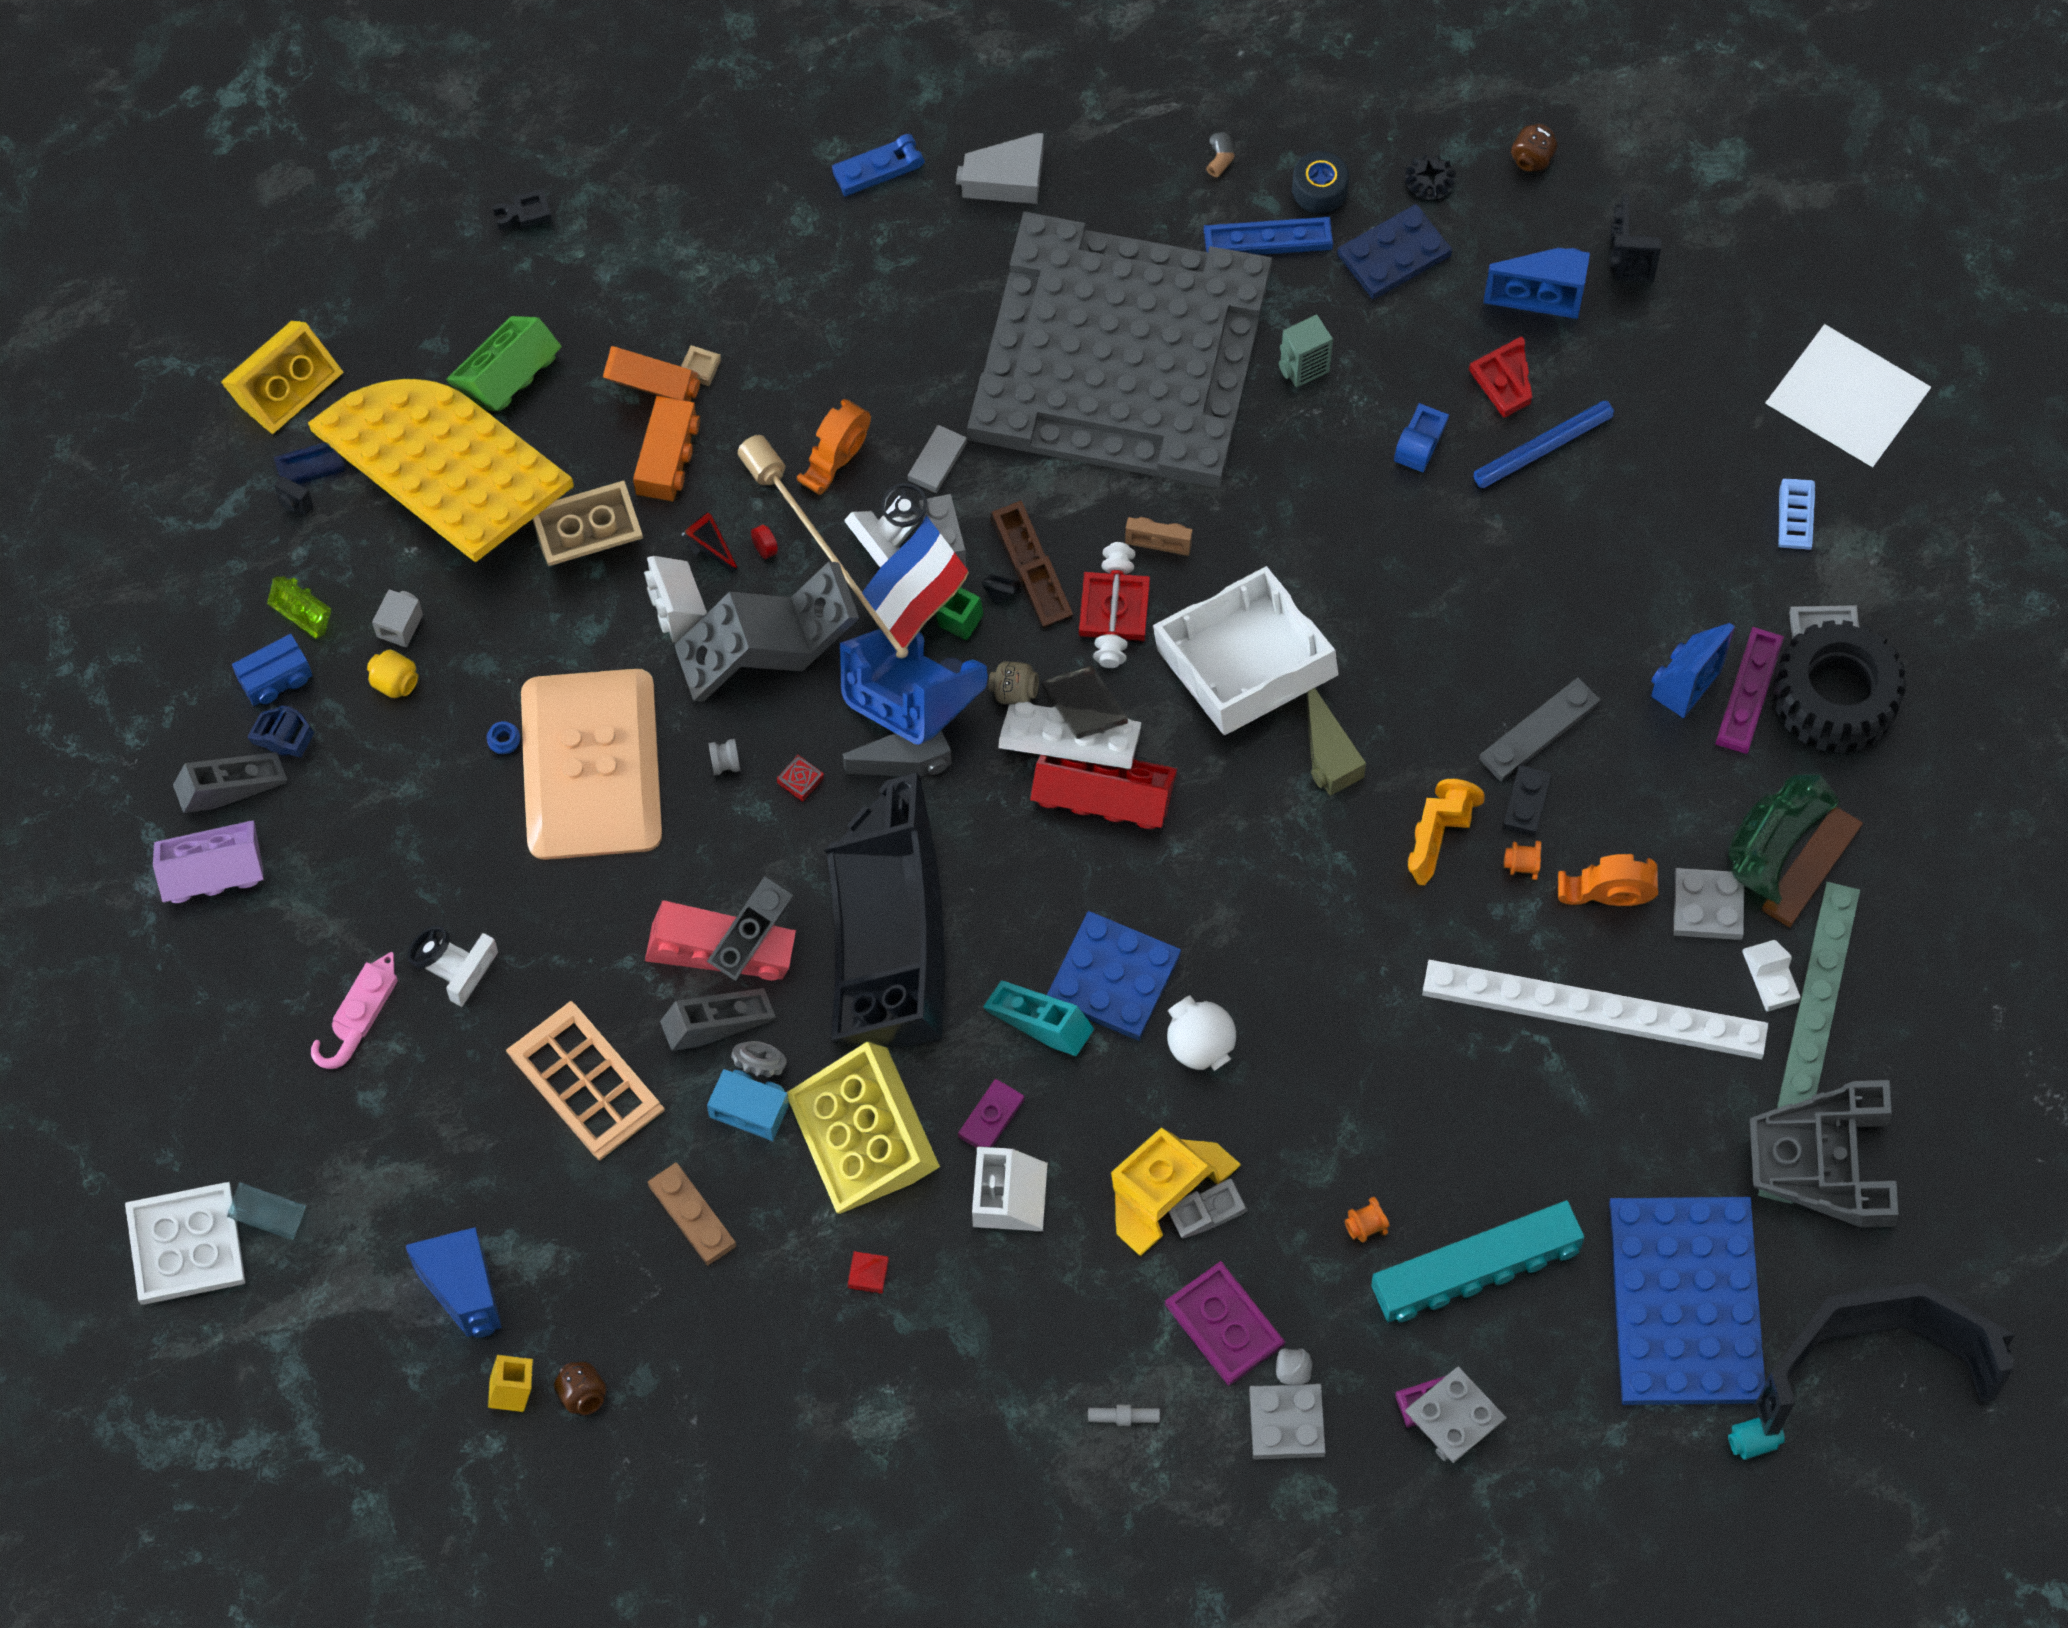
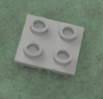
(1455, 1415)

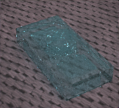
(266, 1211)

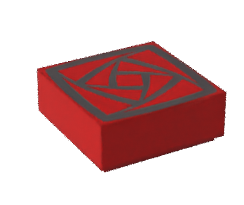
(800, 778)

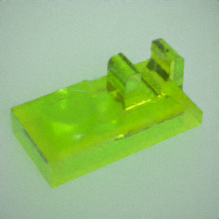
(299, 605)

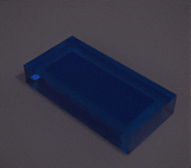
(309, 463)

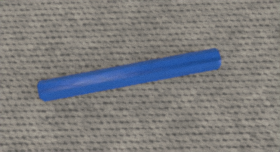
(1543, 444)

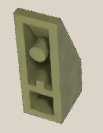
(1333, 755)

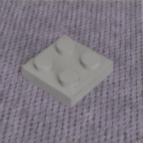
(1708, 904)
(1287, 1421)

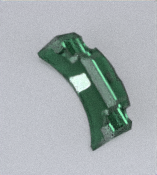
(1774, 828)

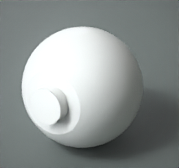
(1200, 1034)

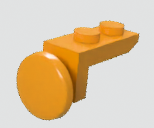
(1451, 810)

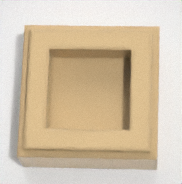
(702, 362)

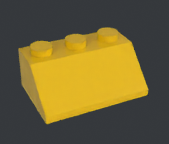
(282, 376)

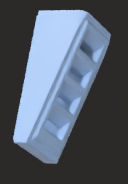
(1796, 493)

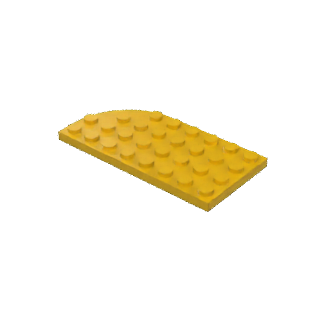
(443, 460)

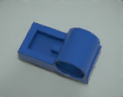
(1420, 437)

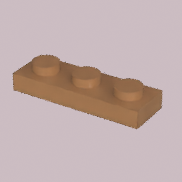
(691, 1214)

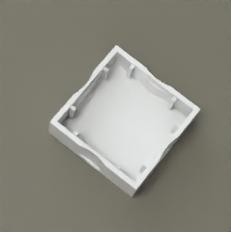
(1245, 650)

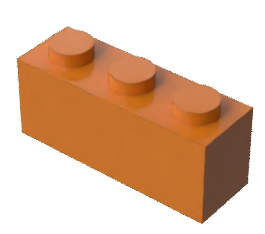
(666, 448)

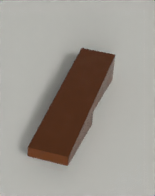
(1031, 564)

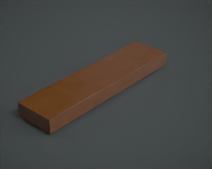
(1813, 865)

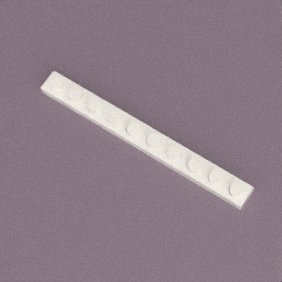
(1595, 1009)

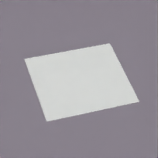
(1848, 395)

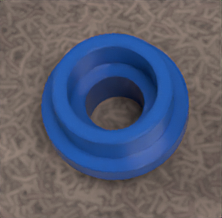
(503, 729)

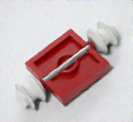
(1114, 605)

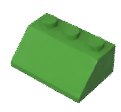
(505, 362)

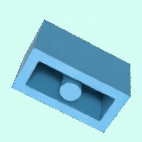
(748, 1104)

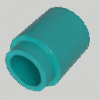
(1750, 1441)

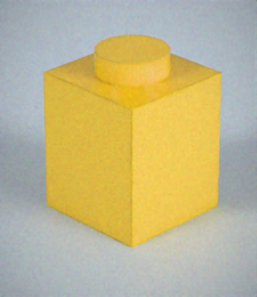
(510, 1383)

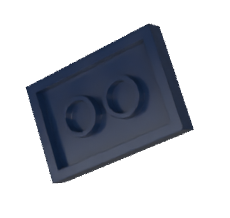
(1394, 251)

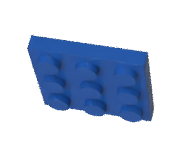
(1115, 974)

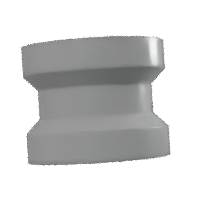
(724, 757)

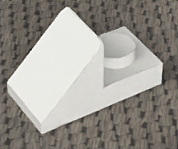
(1771, 974)

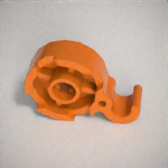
(841, 438)
(1613, 882)

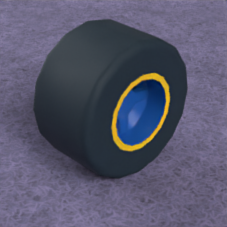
(1320, 182)

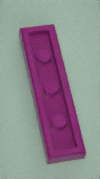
(1749, 690)

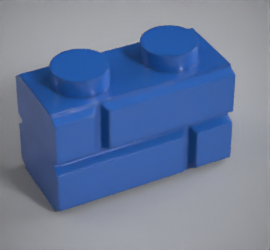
(272, 670)

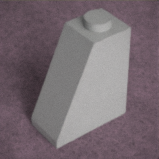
(1004, 171)

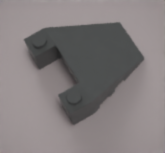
(1812, 1154)

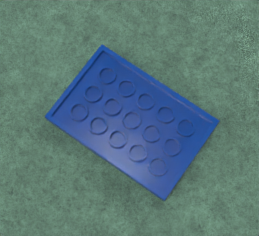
(1686, 1300)

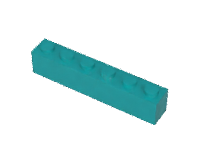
(1477, 1261)

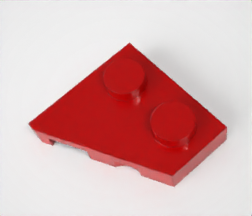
(1505, 377)

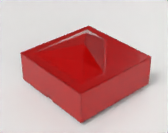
(868, 1272)

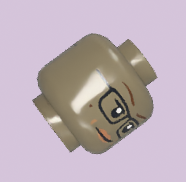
(1014, 683)

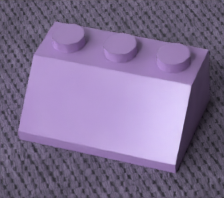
(207, 862)

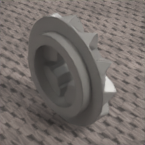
(758, 1058)

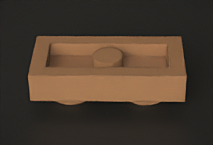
(1158, 536)

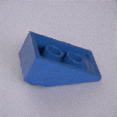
(1540, 282)
(1692, 669)

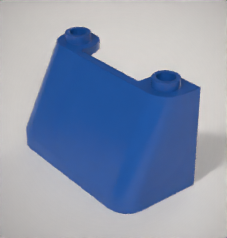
(908, 693)

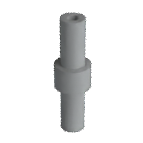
(1124, 1415)

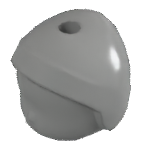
(1293, 1366)

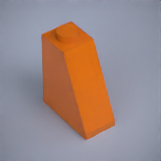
(651, 375)

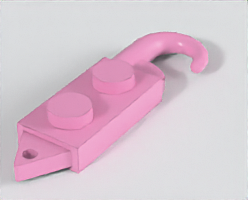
(359, 1010)

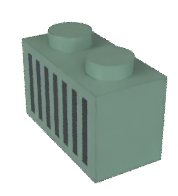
(1305, 351)

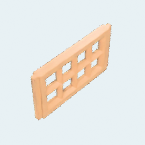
(625, 1126)

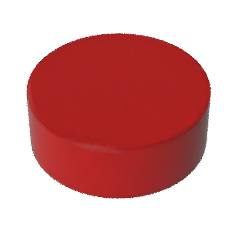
(764, 541)

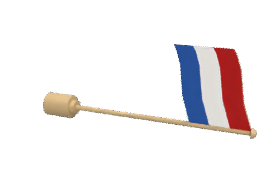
(906, 587)

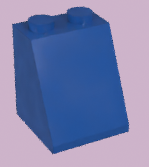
(459, 1279)

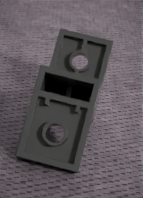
(766, 631)

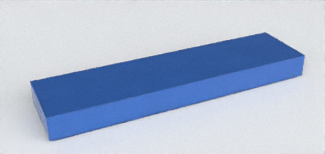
(1271, 236)

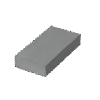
(937, 459)
(1808, 615)

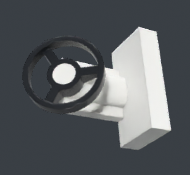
(886, 535)
(453, 963)

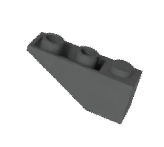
(751, 927)

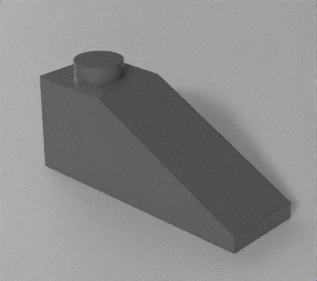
(899, 757)
(226, 780)
(715, 1017)

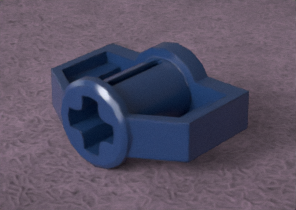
(282, 731)

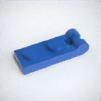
(878, 165)

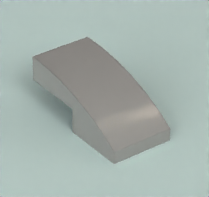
(1207, 1210)

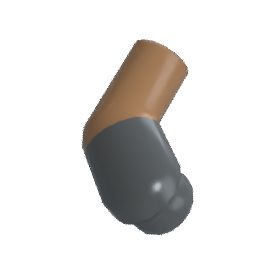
(1224, 152)

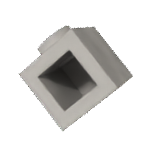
(397, 617)

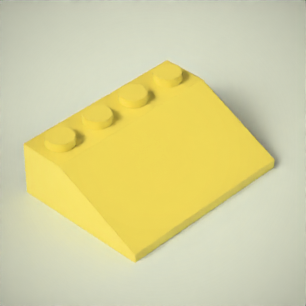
(862, 1128)

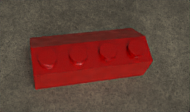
(1105, 790)

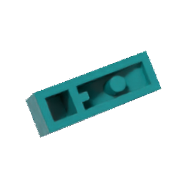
(1041, 1017)

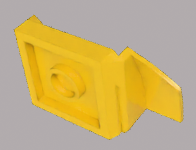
(1160, 1177)

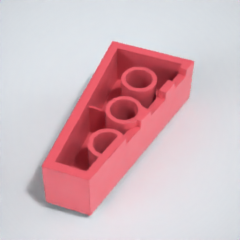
(690, 935)

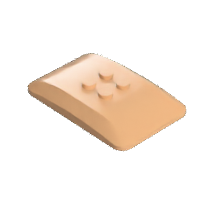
(591, 764)

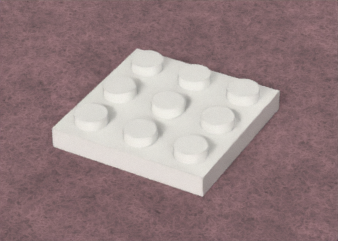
(184, 1243)

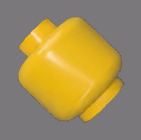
(392, 674)

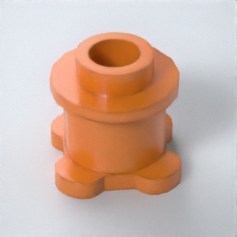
(1523, 859)
(1367, 1221)

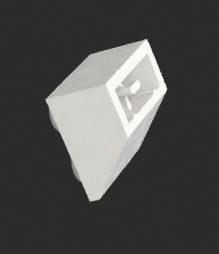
(674, 594)
(1008, 1190)

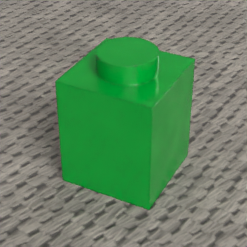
(961, 614)

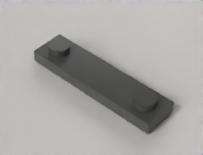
(1539, 729)

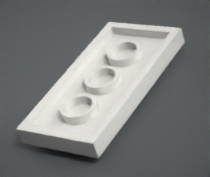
(1045, 732)

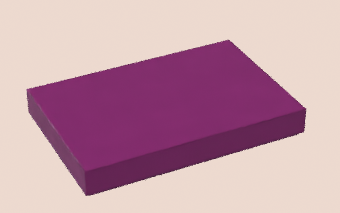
(1224, 1323)

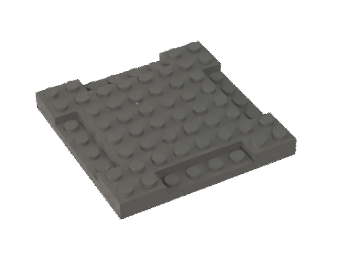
(1120, 351)

